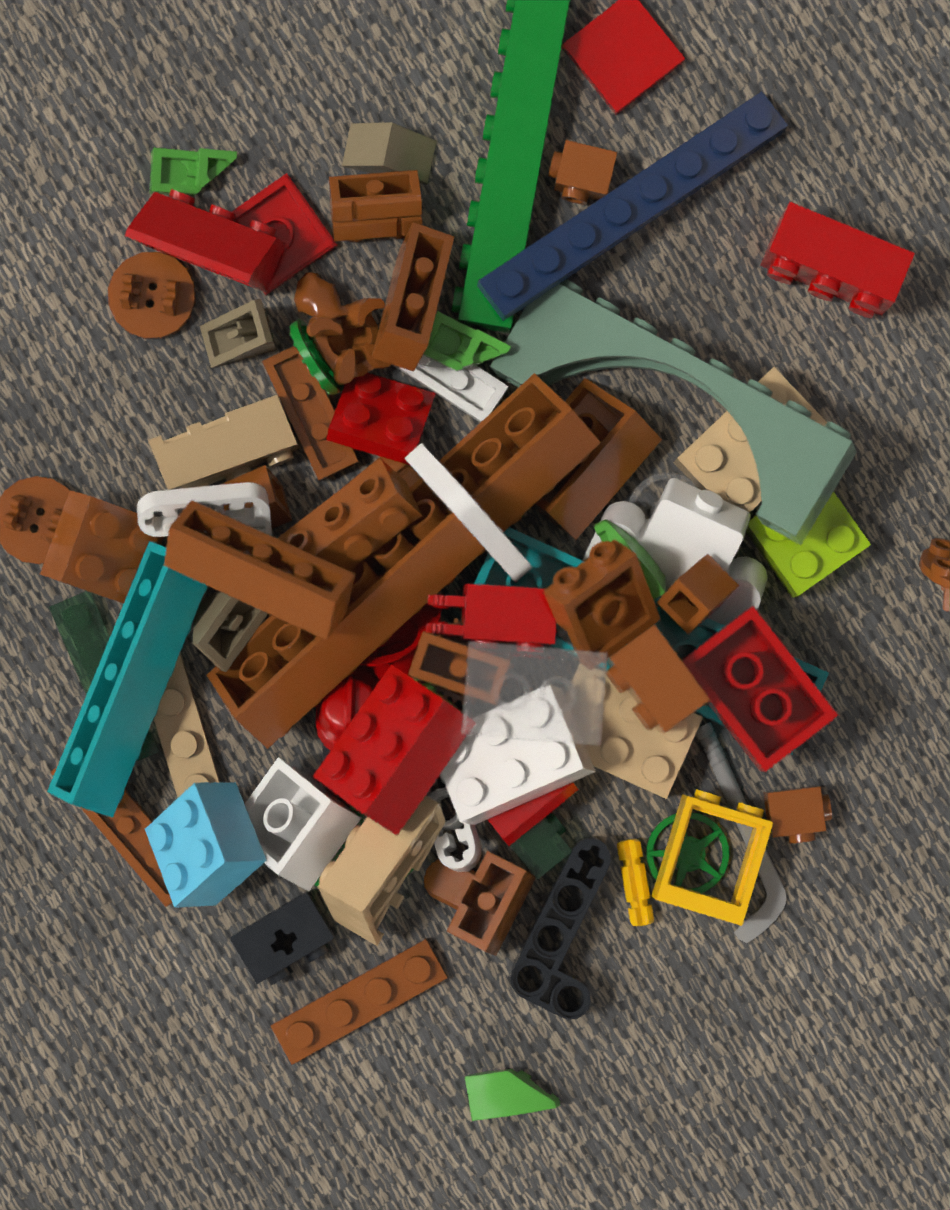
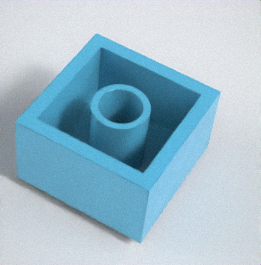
(205, 844)

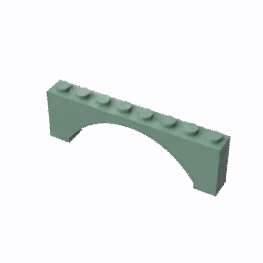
(793, 454)

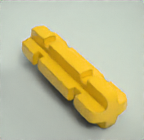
(635, 882)

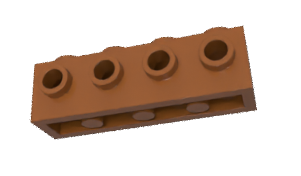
(356, 518)
(258, 569)

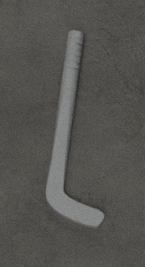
(770, 879)

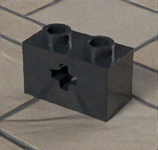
(257, 940)

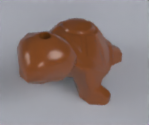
(341, 332)

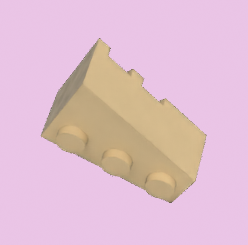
(226, 446)
(373, 868)

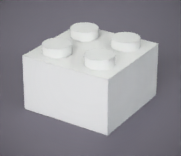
(298, 823)

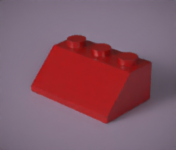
(208, 239)

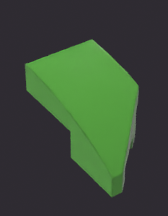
(186, 169)
(460, 345)
(654, 576)
(505, 1094)

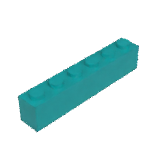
(127, 685)

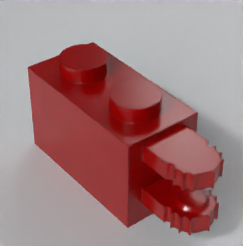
(498, 615)

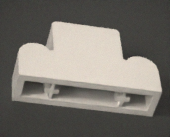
(687, 528)

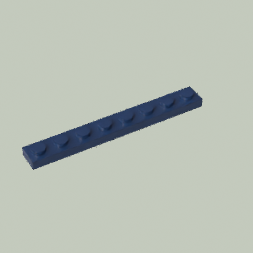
(632, 206)

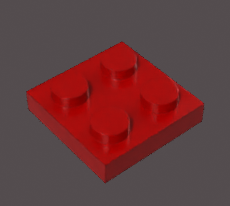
(381, 417)

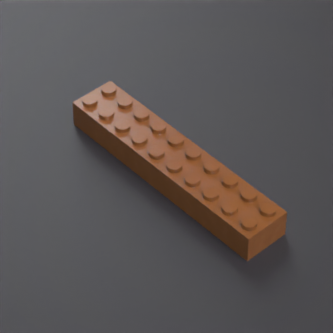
(503, 467)

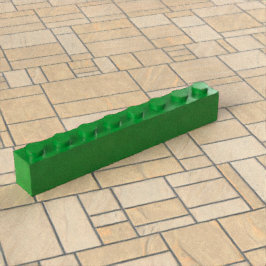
(514, 152)

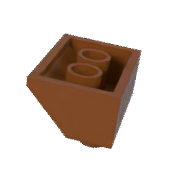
(593, 483)

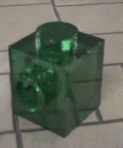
(542, 846)

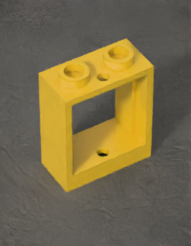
(698, 902)

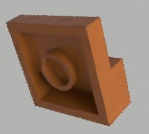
(603, 599)

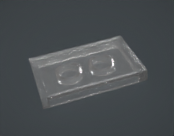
(534, 693)

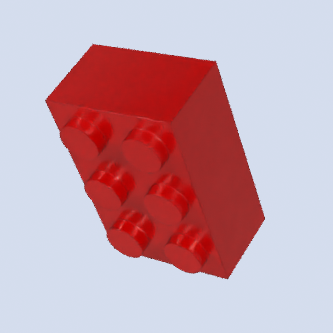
(836, 261)
(758, 689)
(393, 750)

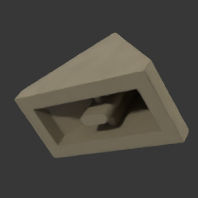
(388, 149)
(238, 334)
(224, 627)

